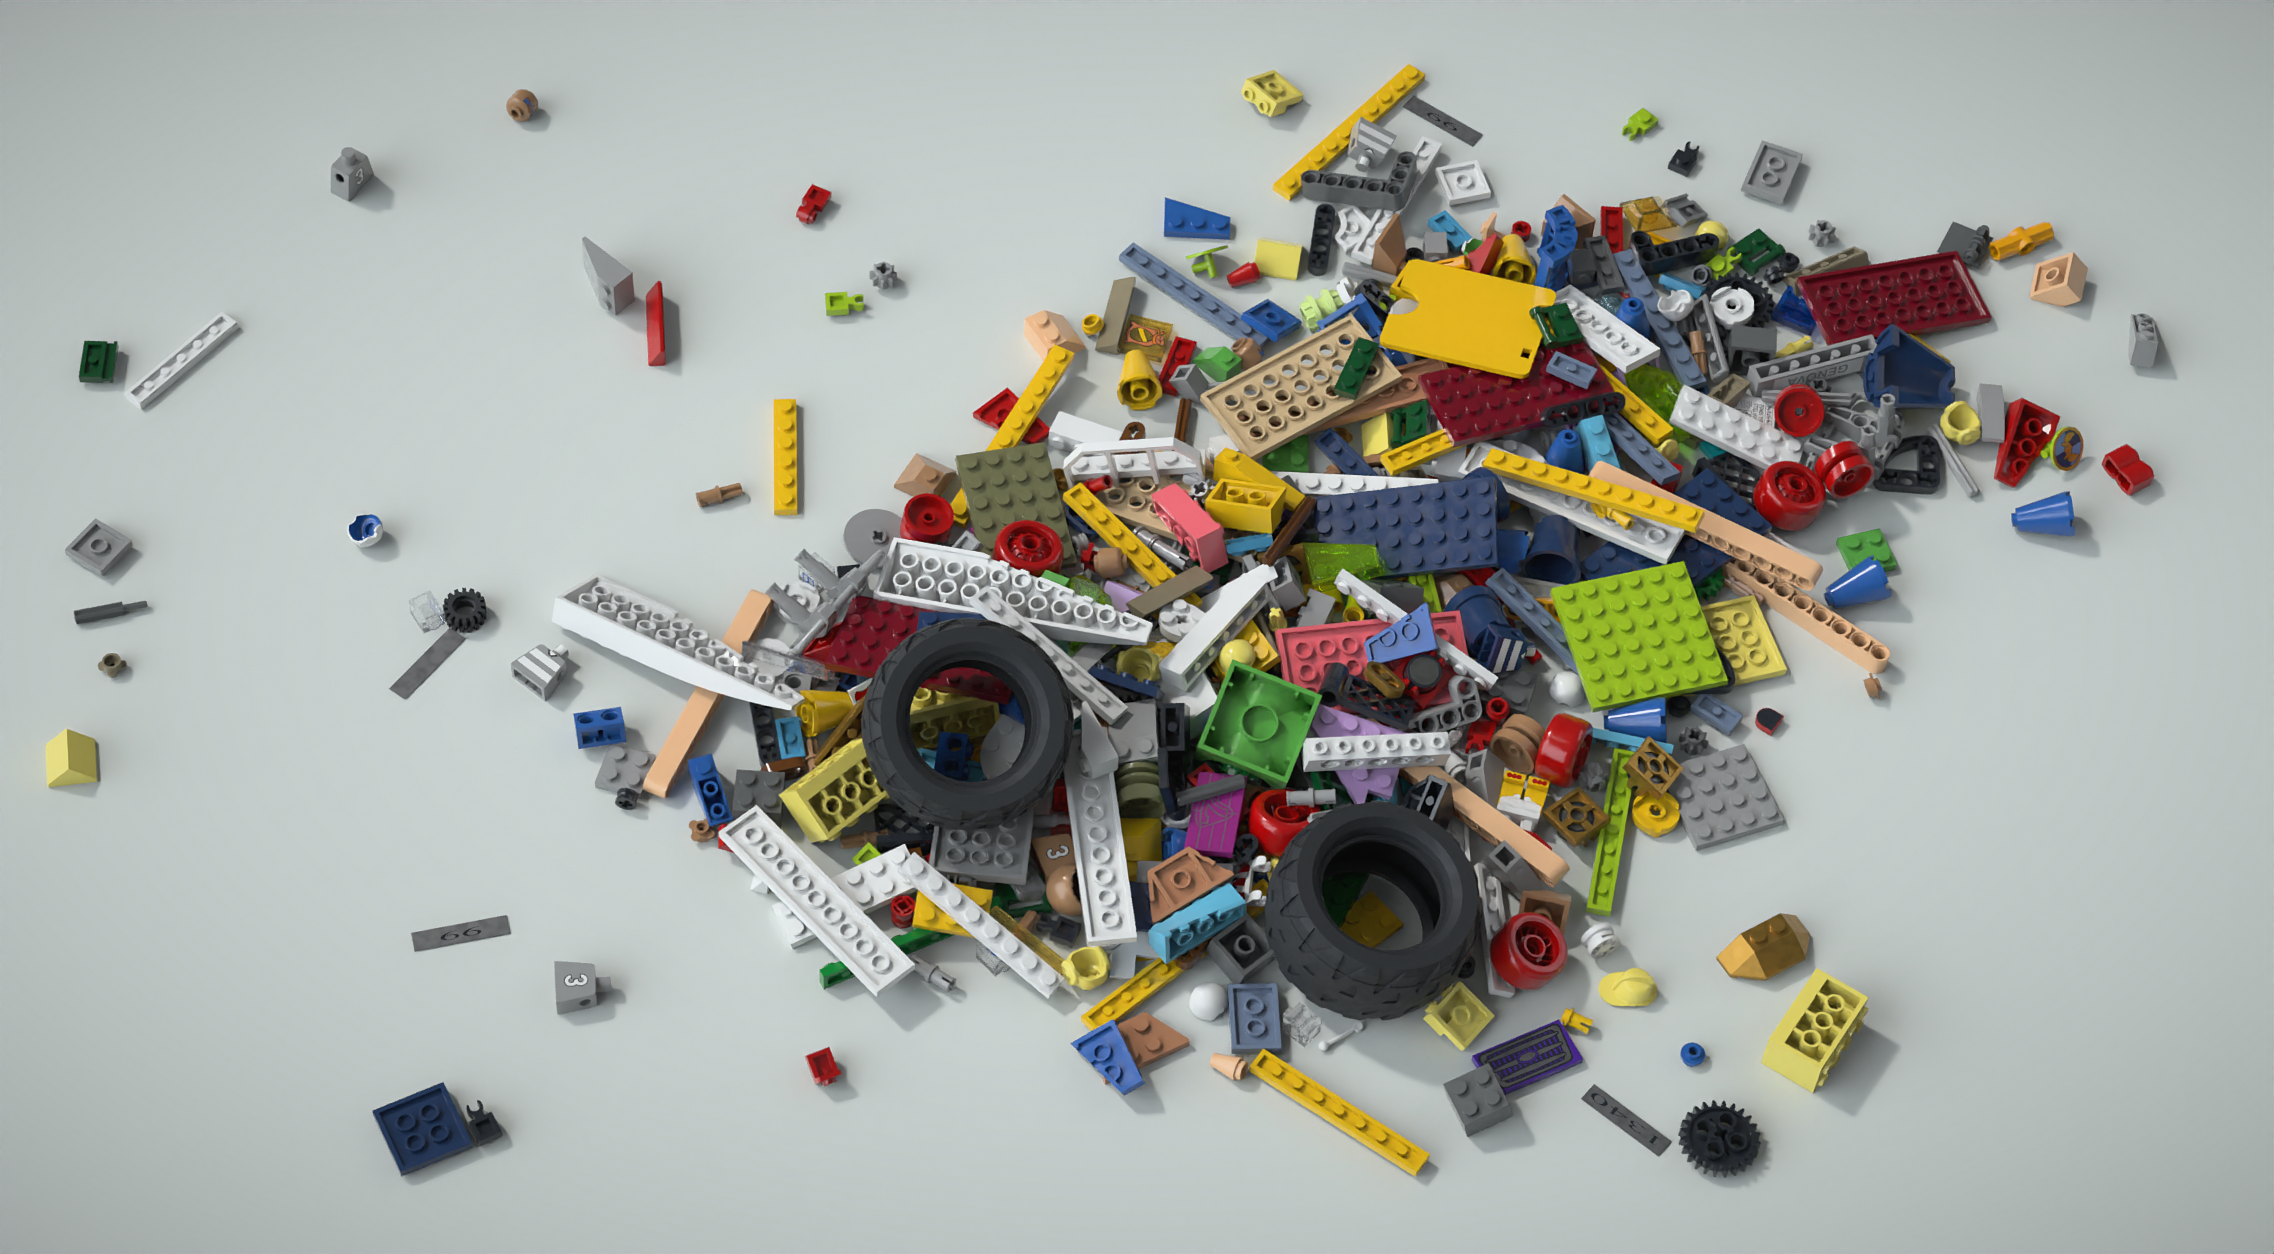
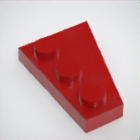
(997, 410)

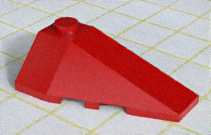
(2026, 434)

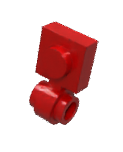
(814, 199)

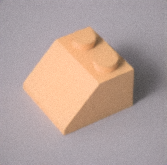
(2059, 280)
(1050, 328)

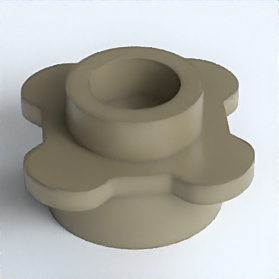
(112, 659)

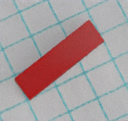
(655, 326)

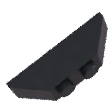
(1433, 799)

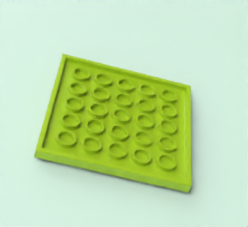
(1638, 636)

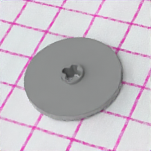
(862, 529)

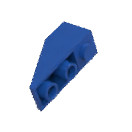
(709, 790)

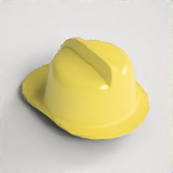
(1628, 988)

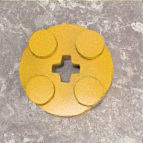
(1651, 824)

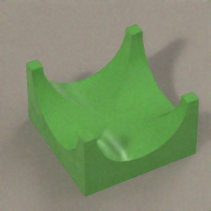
(1258, 724)

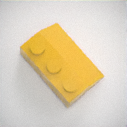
(1246, 505)

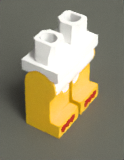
(1523, 812)

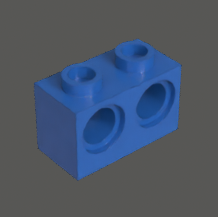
(599, 727)
(949, 759)

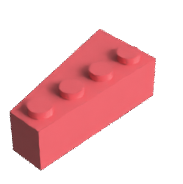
(1191, 526)

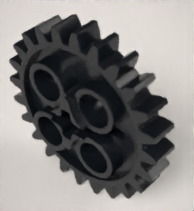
(1762, 300)
(1699, 1144)

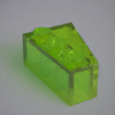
(1328, 560)

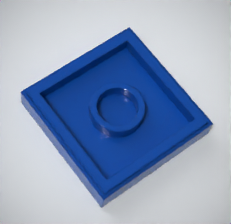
(1271, 320)

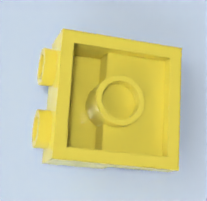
(1270, 93)
(1458, 1015)

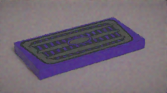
(1530, 1057)

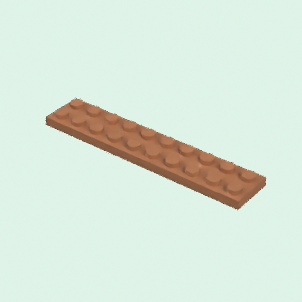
(1398, 396)

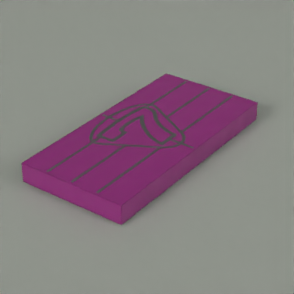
(1215, 820)

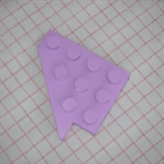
(1358, 782)

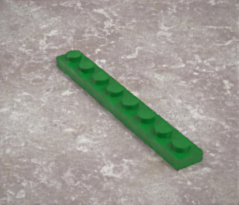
(908, 943)

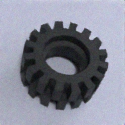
(464, 599)

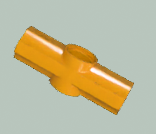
(2021, 241)

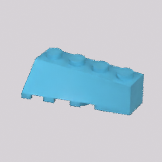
(1597, 443)
(1197, 923)

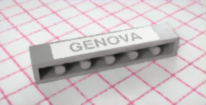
(1823, 363)

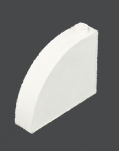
(1199, 697)

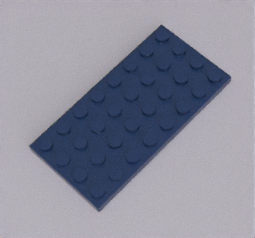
(1417, 526)
(1699, 558)

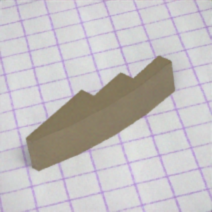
(1728, 393)

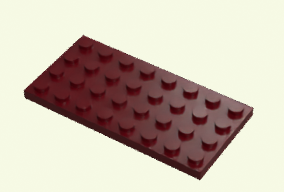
(1911, 293)
(1489, 405)
(877, 627)

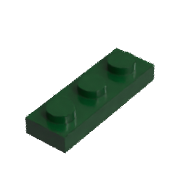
(1356, 368)

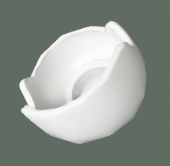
(1677, 305)
(1567, 689)
(1208, 1001)

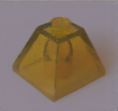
(1647, 214)

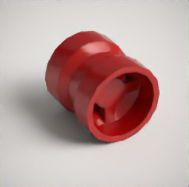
(902, 911)

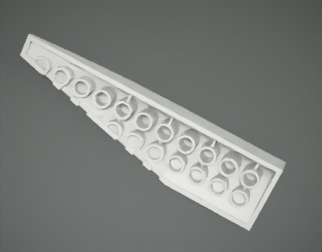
(949, 577)
(664, 642)

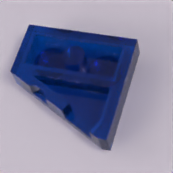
(1794, 313)

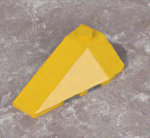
(1240, 467)

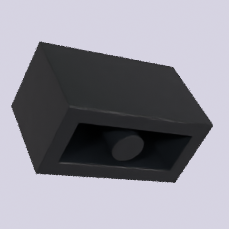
(1175, 728)

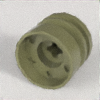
(1139, 791)

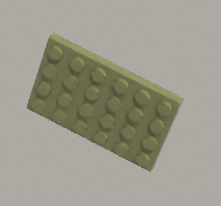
(1009, 488)

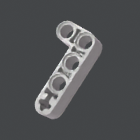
(1455, 707)

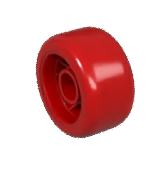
(1789, 495)
(1029, 547)
(1564, 750)
(1275, 822)
(1528, 951)

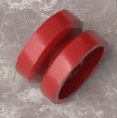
(1812, 410)
(1844, 469)
(927, 519)

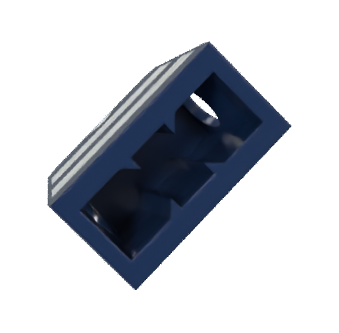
(1504, 649)

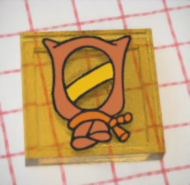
(1146, 335)

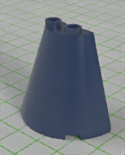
(1907, 372)

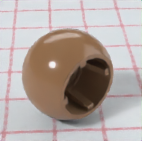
(1064, 891)

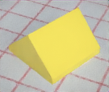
(1278, 258)
(1377, 434)
(71, 759)

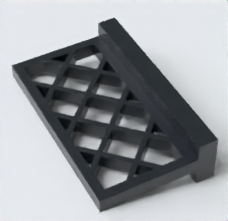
(1722, 461)
(911, 840)

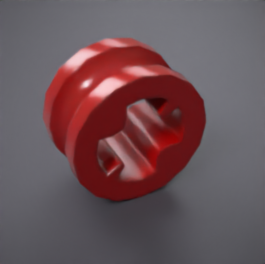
(1523, 227)

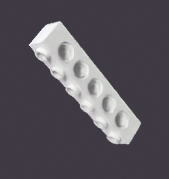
(1375, 751)

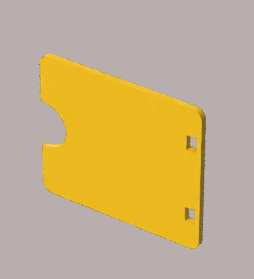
(1468, 319)

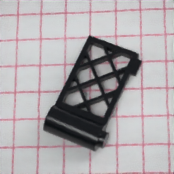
(1338, 686)

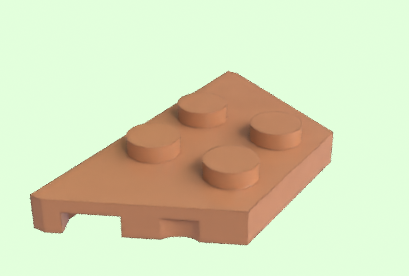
(1182, 881)
(1150, 1039)

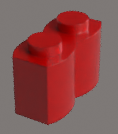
(2127, 469)

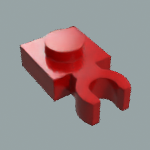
(1480, 734)

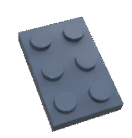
(1254, 1018)

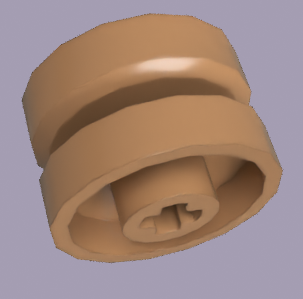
(1518, 743)

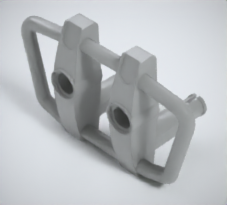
(1861, 429)
(840, 590)

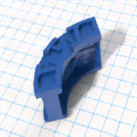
(1555, 248)
(1365, 316)

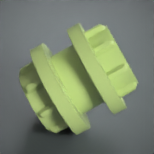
(1320, 308)

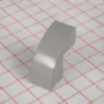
(1191, 383)

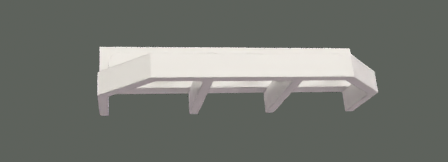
(1180, 461)

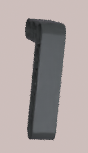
(1364, 191)

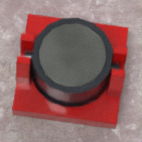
(1423, 675)

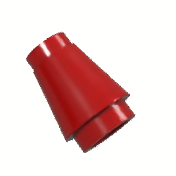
(1244, 275)
(1498, 710)

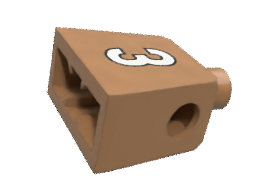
(1052, 853)

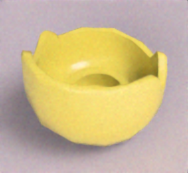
(1715, 228)
(1237, 650)

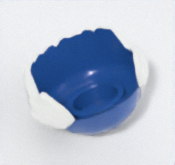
(365, 530)

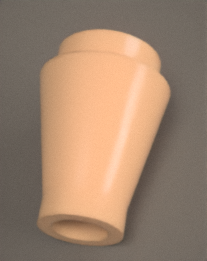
(1231, 1066)

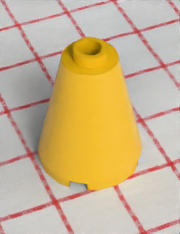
(1515, 261)
(1138, 382)
(822, 710)

